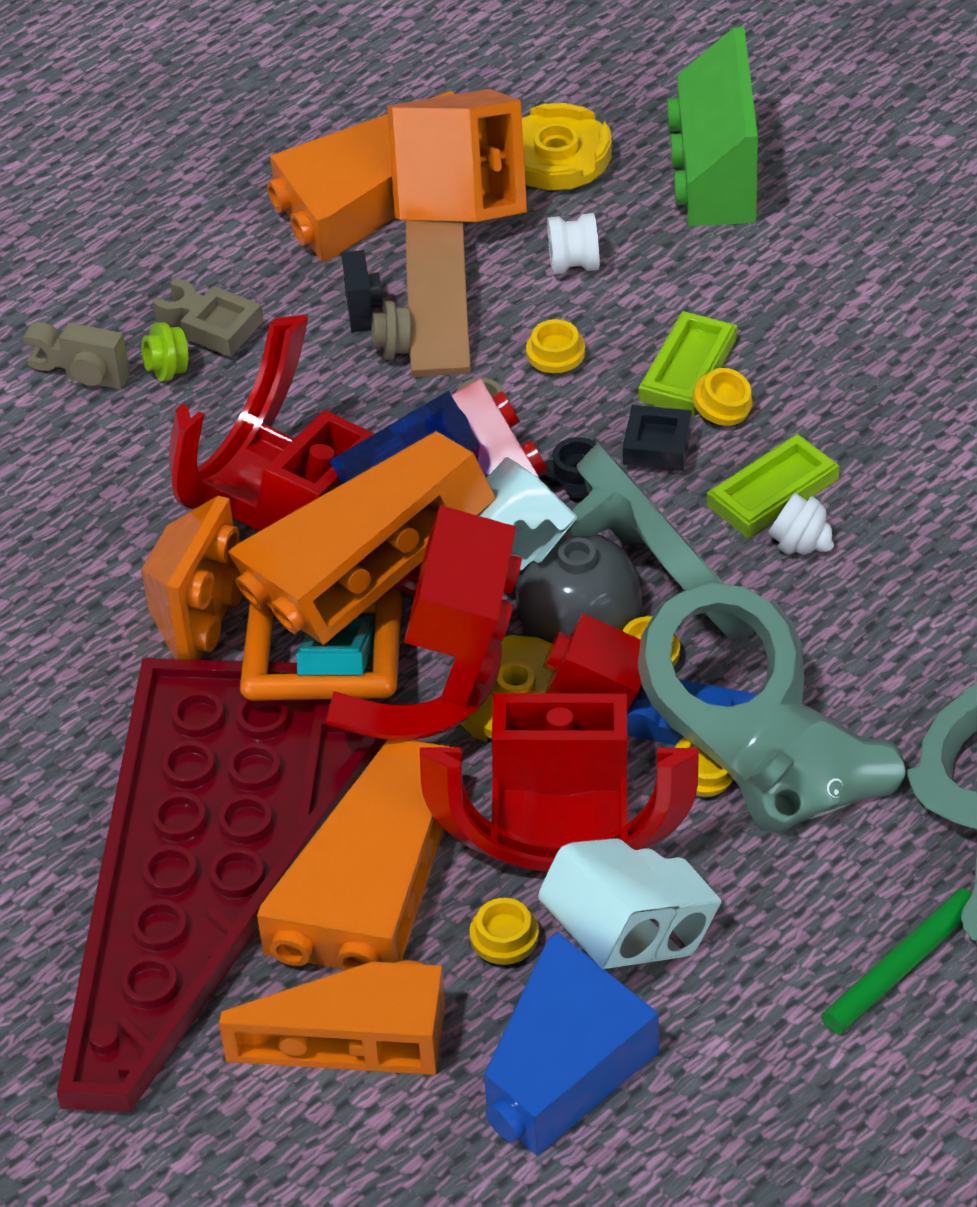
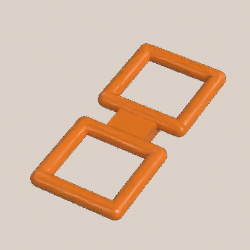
(380, 683)

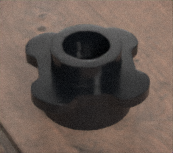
(564, 465)

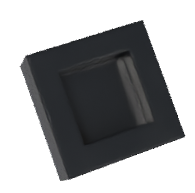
(361, 290)
(657, 437)

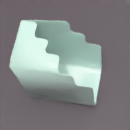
(529, 506)
(604, 886)

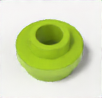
(165, 351)

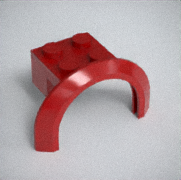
(257, 465)
(454, 613)
(557, 780)

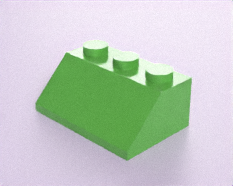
(715, 135)

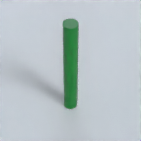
(896, 964)

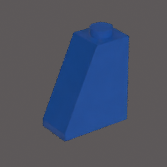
(565, 1047)

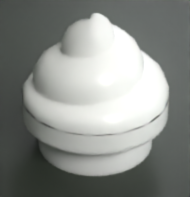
(802, 527)

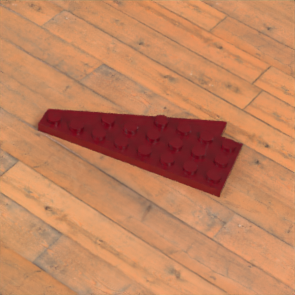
(198, 835)

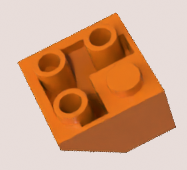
(193, 578)

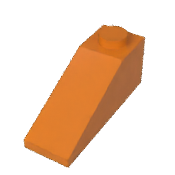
(351, 1020)

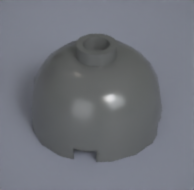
(578, 578)

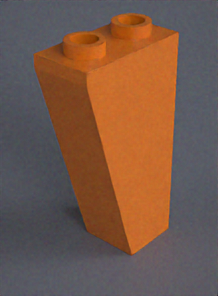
(336, 186)
(359, 538)
(361, 873)

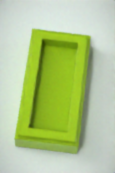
(688, 353)
(764, 487)

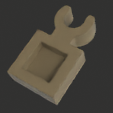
(213, 320)
(85, 352)

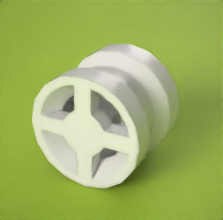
(573, 243)

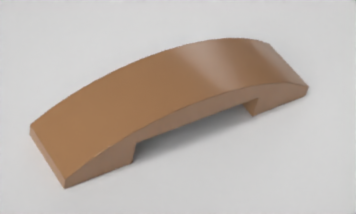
(437, 298)

